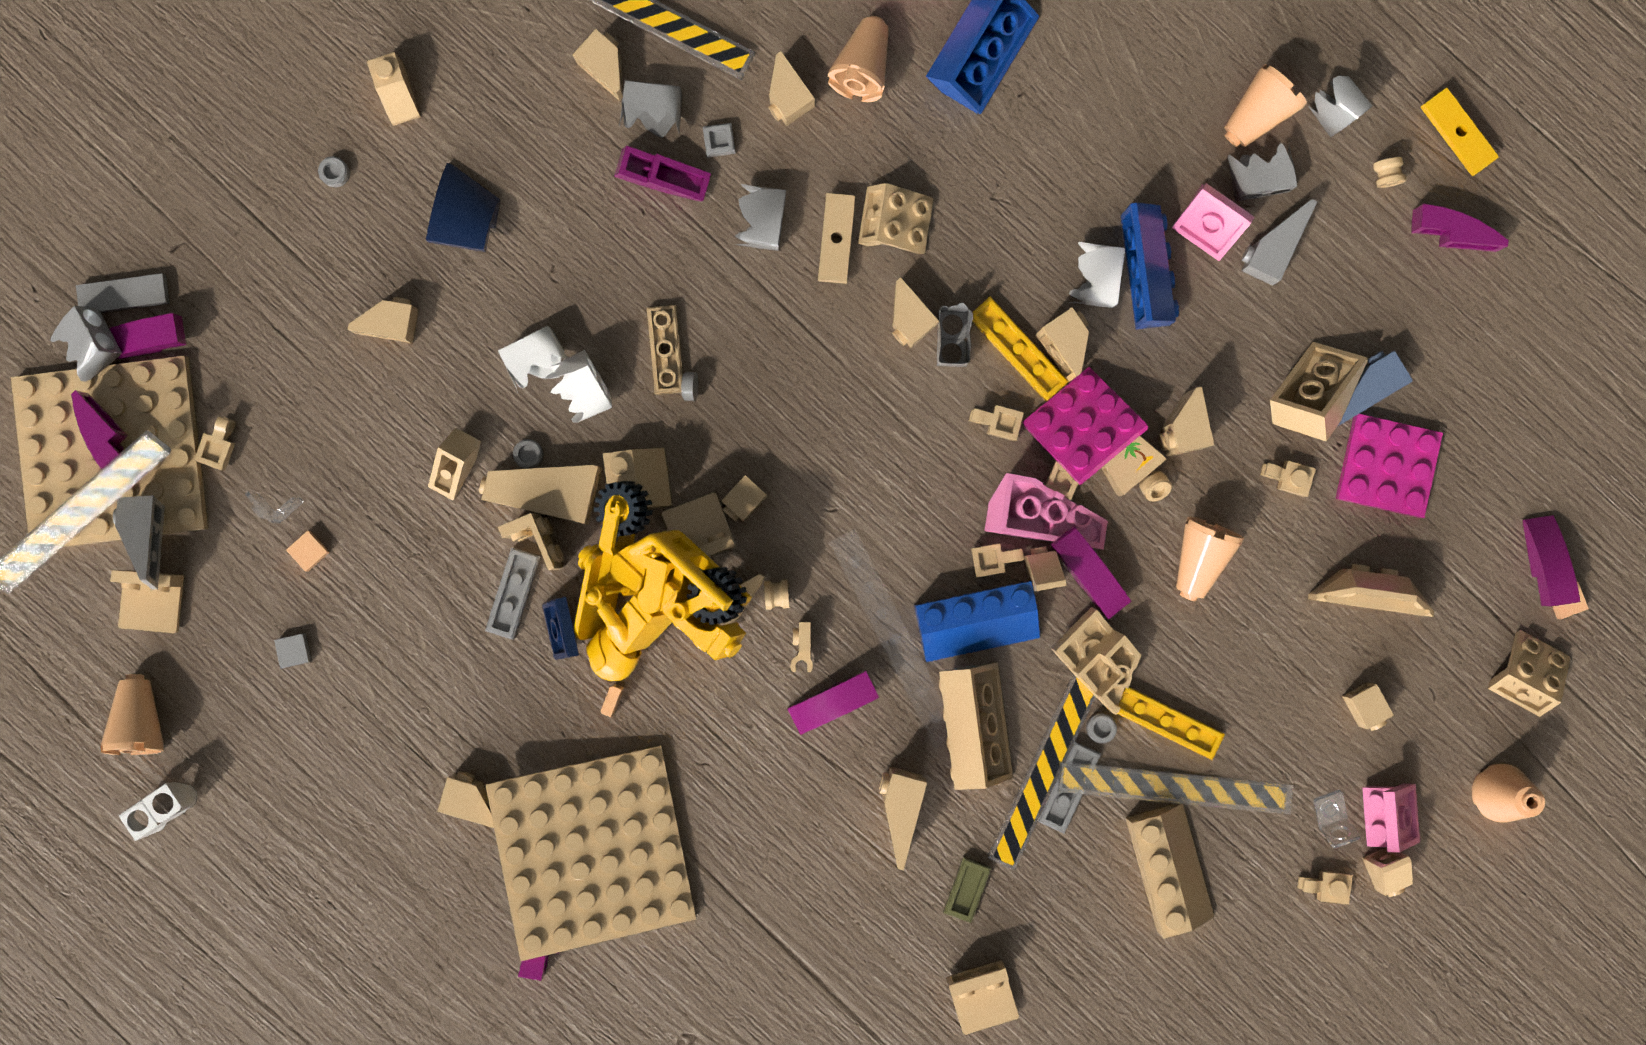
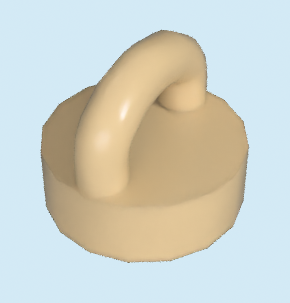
(1155, 486)

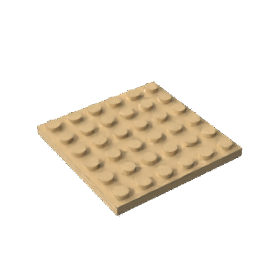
(138, 398)
(590, 852)

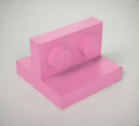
(1212, 221)
(1391, 817)

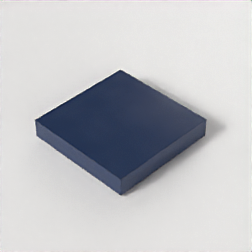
(560, 628)

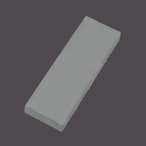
(124, 293)
(512, 593)
(1062, 805)

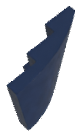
(462, 212)

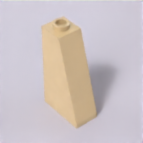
(550, 491)

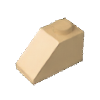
(602, 61)
(394, 88)
(788, 93)
(910, 316)
(388, 321)
(453, 463)
(1044, 569)
(466, 799)
(1389, 871)

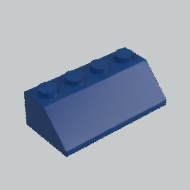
(981, 50)
(1148, 266)
(978, 621)

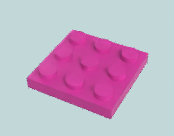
(1085, 425)
(1389, 465)

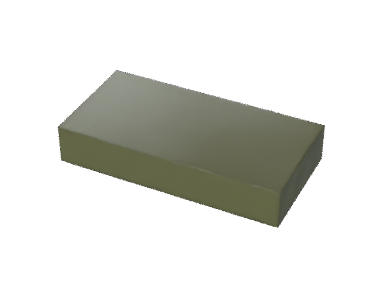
(967, 889)

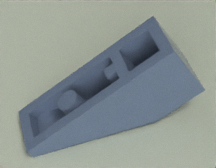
(1379, 379)

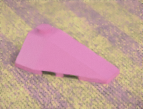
(1036, 512)

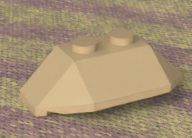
(1373, 590)

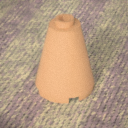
(862, 62)
(1263, 107)
(1204, 556)
(133, 720)
(1506, 794)

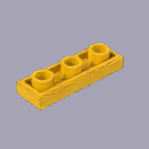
(1448, 117)

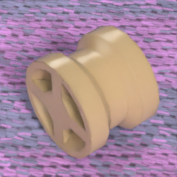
(1389, 172)
(776, 594)

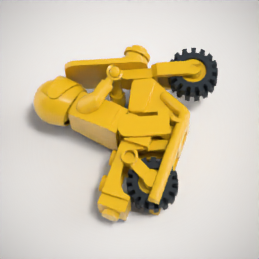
(665, 585)

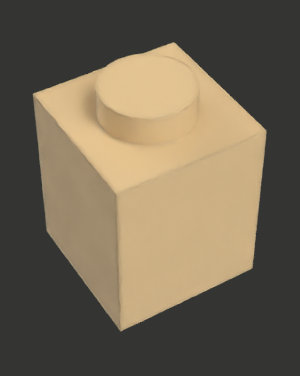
(743, 499)
(1368, 706)

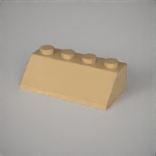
(975, 726)
(1170, 870)

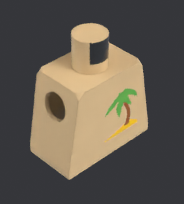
(1132, 465)

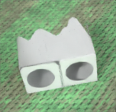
(1103, 270)
(533, 356)
(582, 386)
(182, 796)

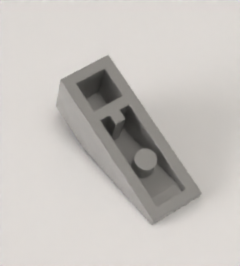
(1272, 253)
(141, 529)

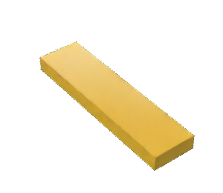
(1018, 349)
(1170, 723)

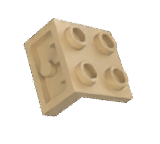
(895, 218)
(702, 523)
(540, 528)
(148, 608)
(1533, 675)
(982, 997)

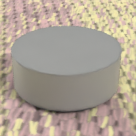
(333, 171)
(689, 386)
(528, 454)
(1101, 728)

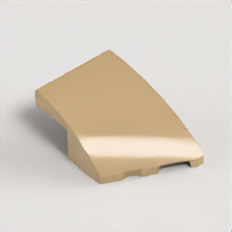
(1099, 658)

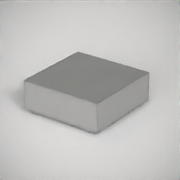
(719, 140)
(292, 650)

